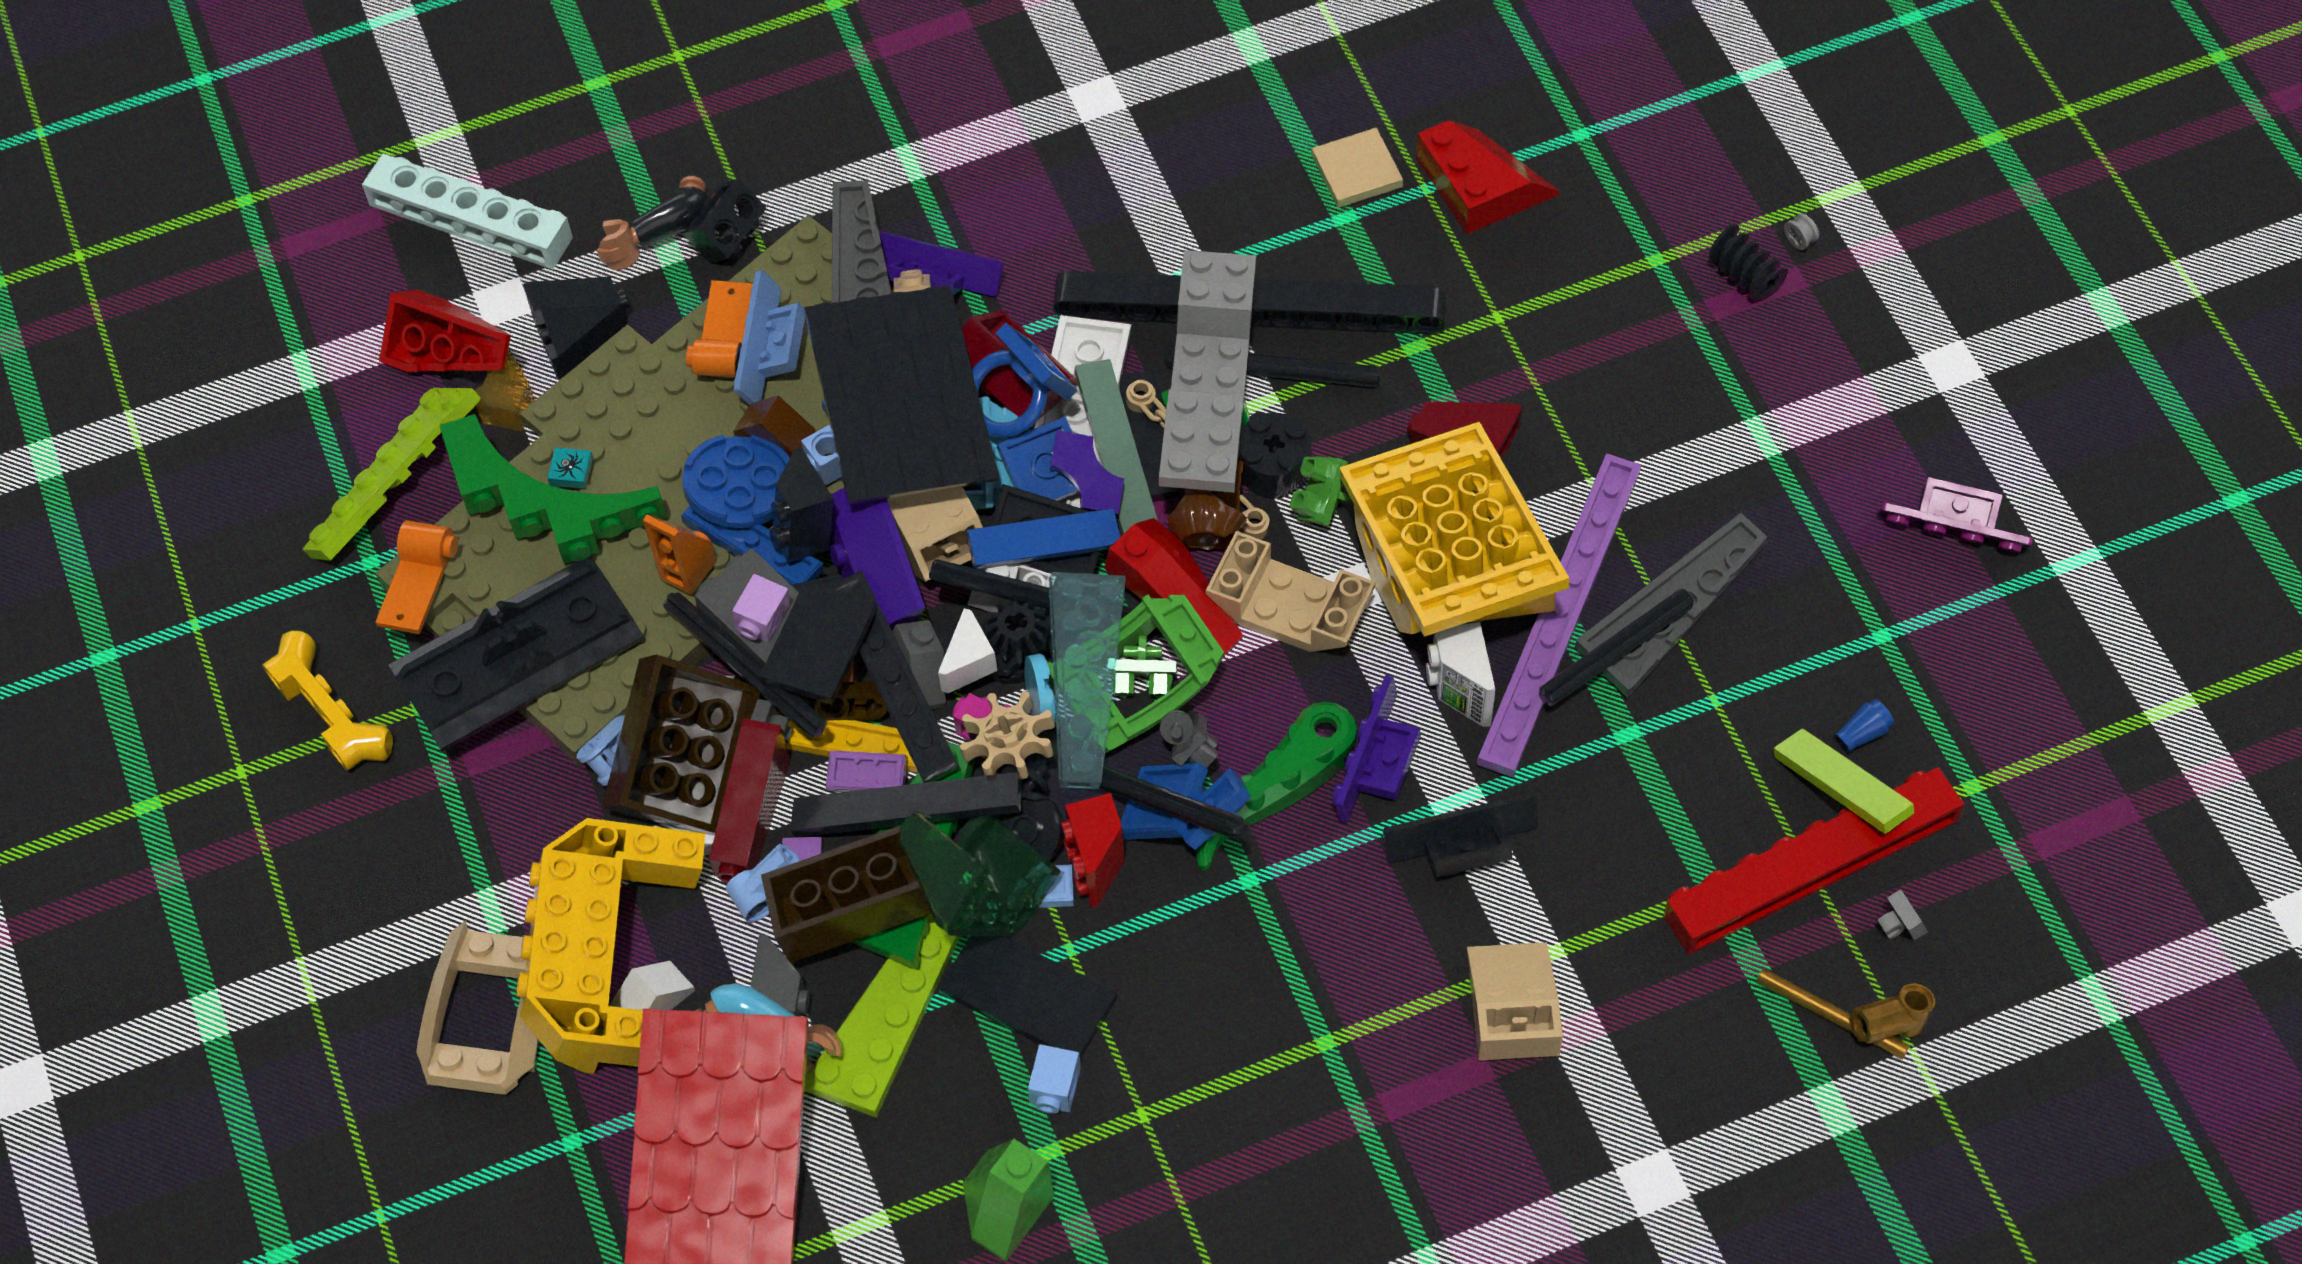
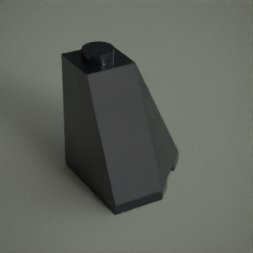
(575, 317)

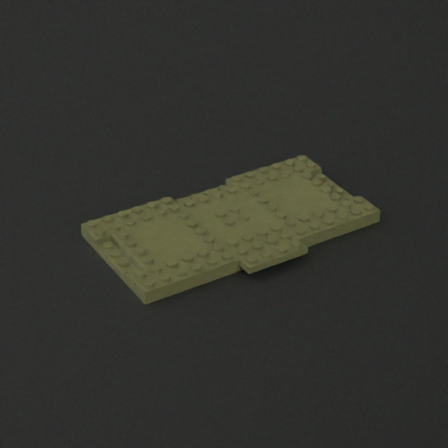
(641, 422)

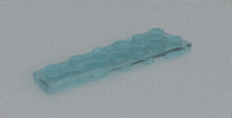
(1084, 649)

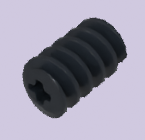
(1745, 264)

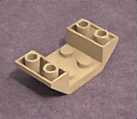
(1287, 600)

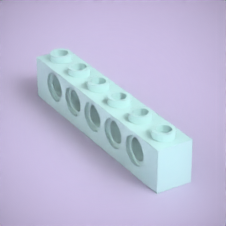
(468, 211)

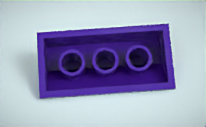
(869, 541)

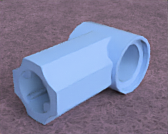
(747, 887)

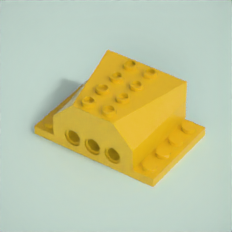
(1450, 534)

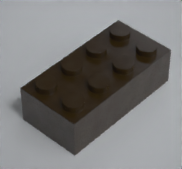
(842, 895)

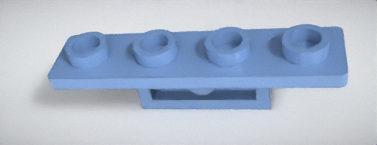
(769, 338)

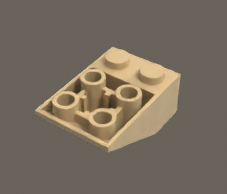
(934, 527)
(1514, 1001)

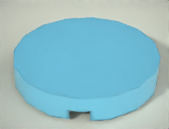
(1037, 685)

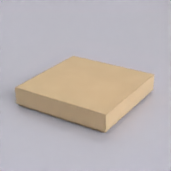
(1357, 167)

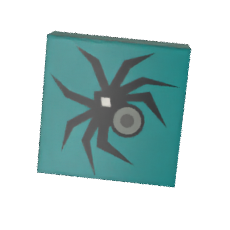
(570, 468)

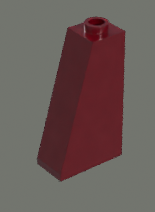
(749, 798)

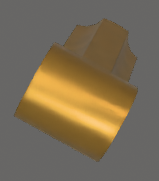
(1895, 1015)

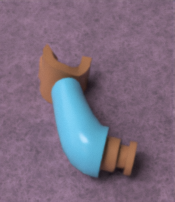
(747, 1000)

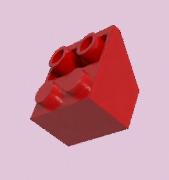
(1093, 845)

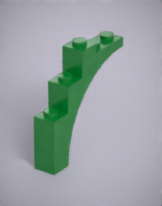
(532, 506)

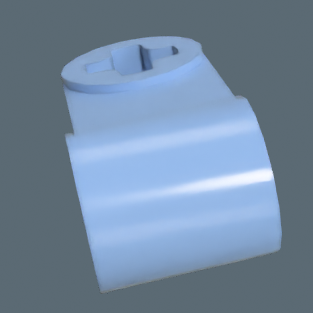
(601, 750)

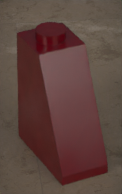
(1498, 420)

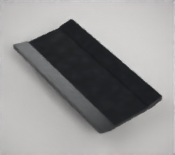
(516, 652)

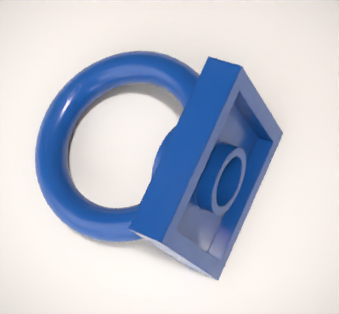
(1033, 368)

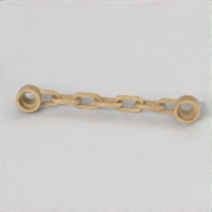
(1144, 403)

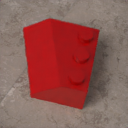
(1478, 176)

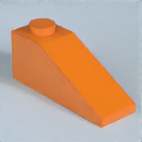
(679, 554)

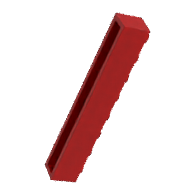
(1805, 864)

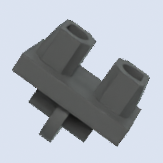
(1189, 738)

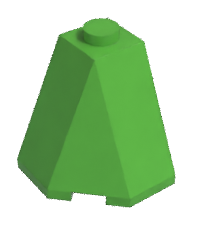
(1006, 1196)

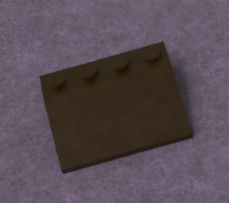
(677, 744)

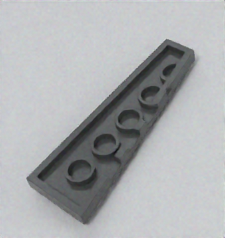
(856, 244)
(1704, 575)

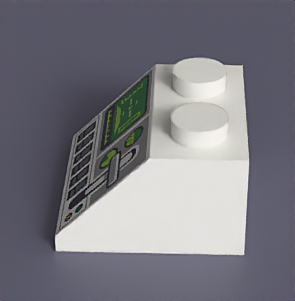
(1462, 671)

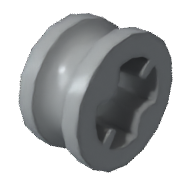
(1801, 231)

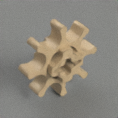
(1007, 735)

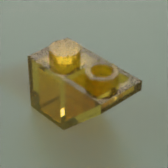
(504, 396)

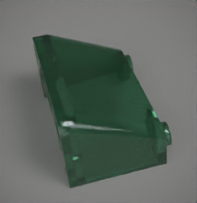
(983, 881)

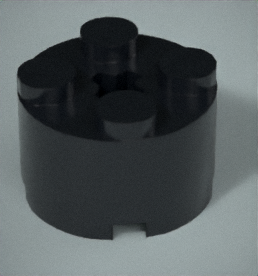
(1273, 454)

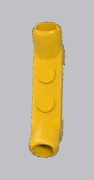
(345, 740)

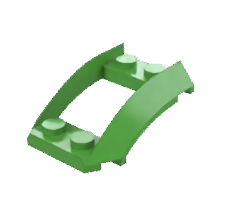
(1189, 641)

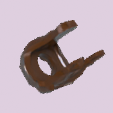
(1208, 519)

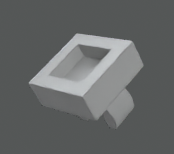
(1902, 918)

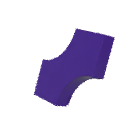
(1076, 459)

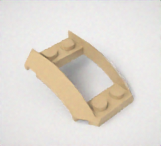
(469, 1066)

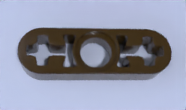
(859, 710)

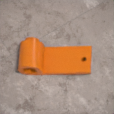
(723, 331)
(423, 560)

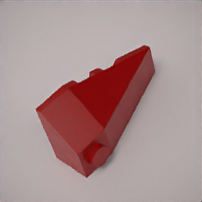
(439, 336)
(1162, 566)

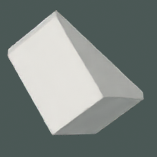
(967, 656)
(653, 988)

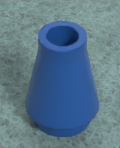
(1867, 724)

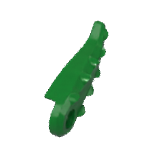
(1292, 769)

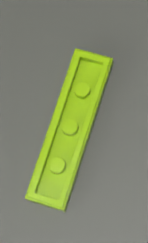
(1844, 781)

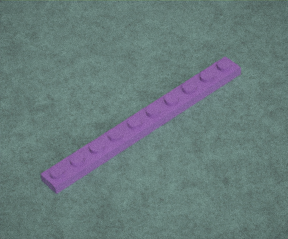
(1554, 629)

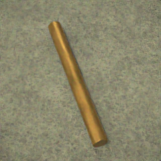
(1824, 1009)

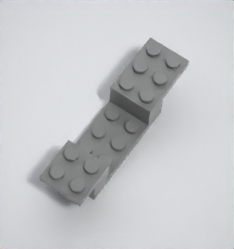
(1208, 372)

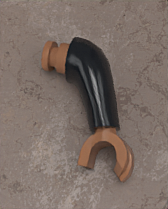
(665, 220)

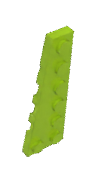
(389, 468)
(881, 1029)

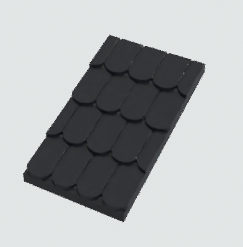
(900, 394)

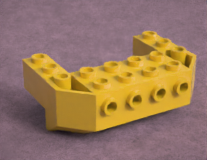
(575, 934)

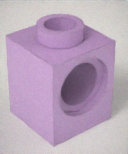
(760, 609)

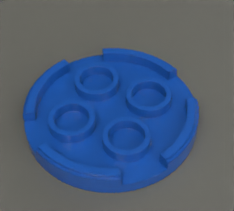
(733, 480)

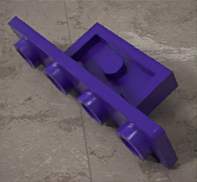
(944, 264)
(1381, 754)

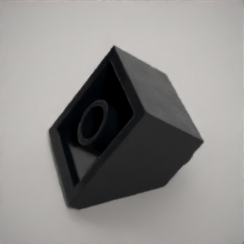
(801, 510)

